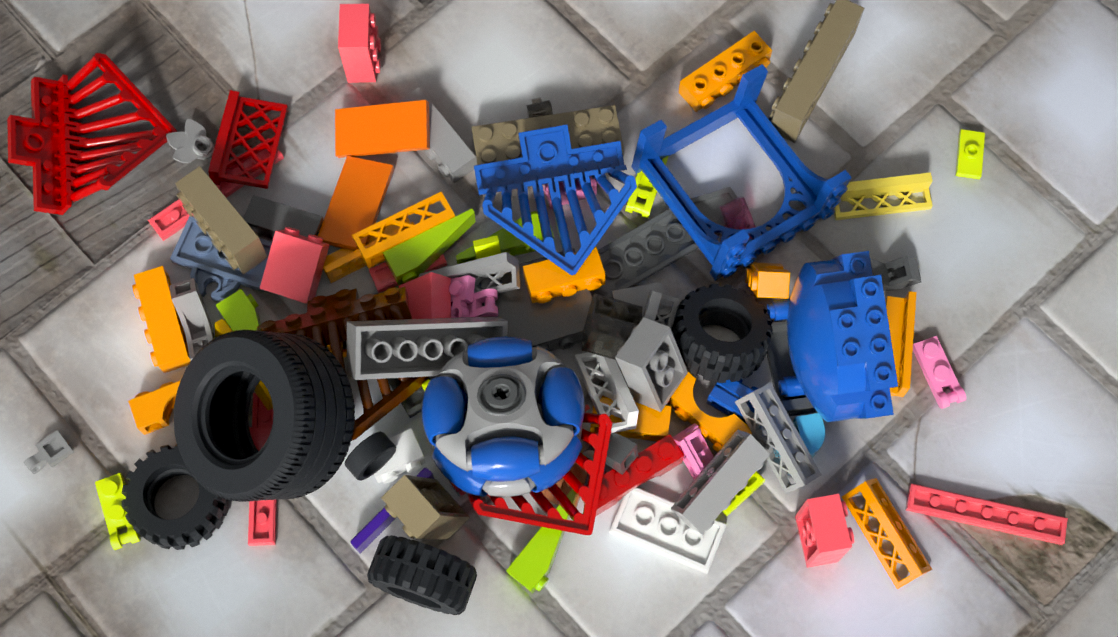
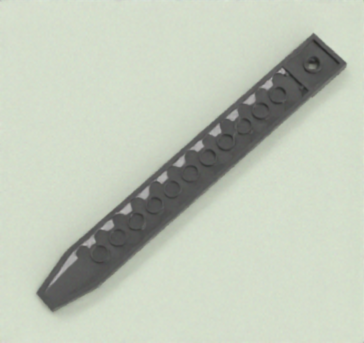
(633, 258)

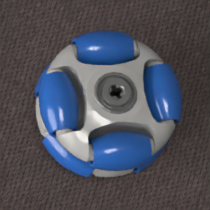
(504, 418)

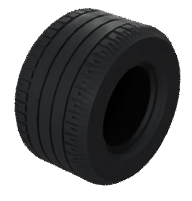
(309, 416)

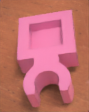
(461, 293)

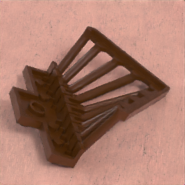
(327, 325)

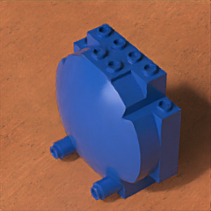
(839, 339)

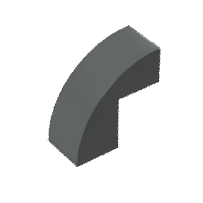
(897, 273)
(620, 453)

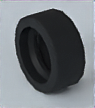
(370, 455)

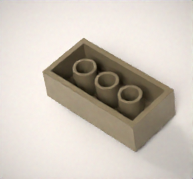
(220, 221)
(424, 508)

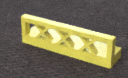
(883, 188)

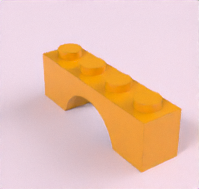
(154, 408)
(713, 428)

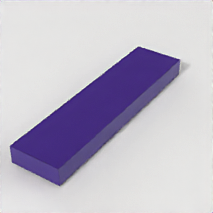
(379, 523)

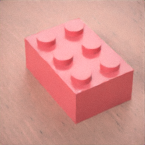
(359, 43)
(824, 530)

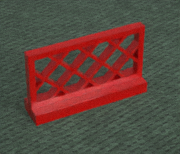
(229, 131)

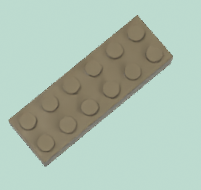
(815, 68)
(585, 127)

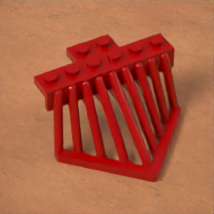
(50, 140)
(581, 523)

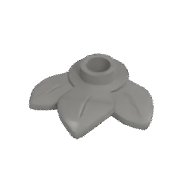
(187, 143)

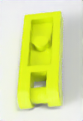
(644, 190)
(110, 497)

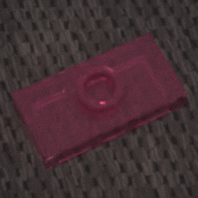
(737, 214)

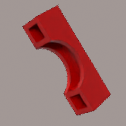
(650, 463)

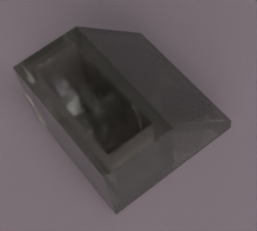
(609, 325)

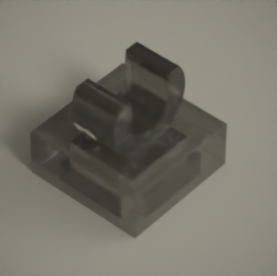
(539, 108)

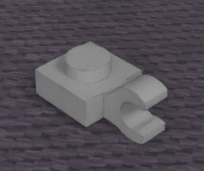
(51, 450)

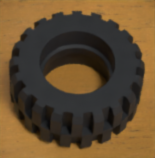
(733, 311)
(140, 501)
(422, 575)

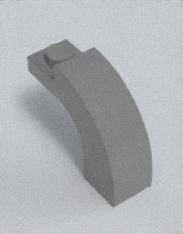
(192, 315)

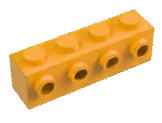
(724, 71)

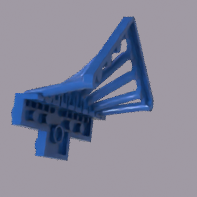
(549, 160)

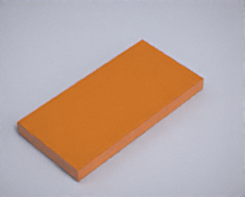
(382, 129)
(355, 201)

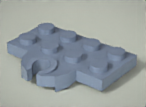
(209, 265)

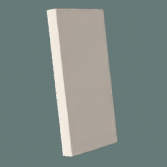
(653, 525)

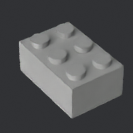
(651, 364)

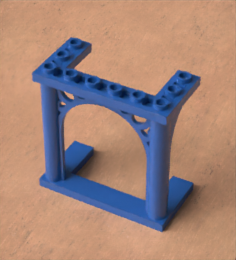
(816, 192)

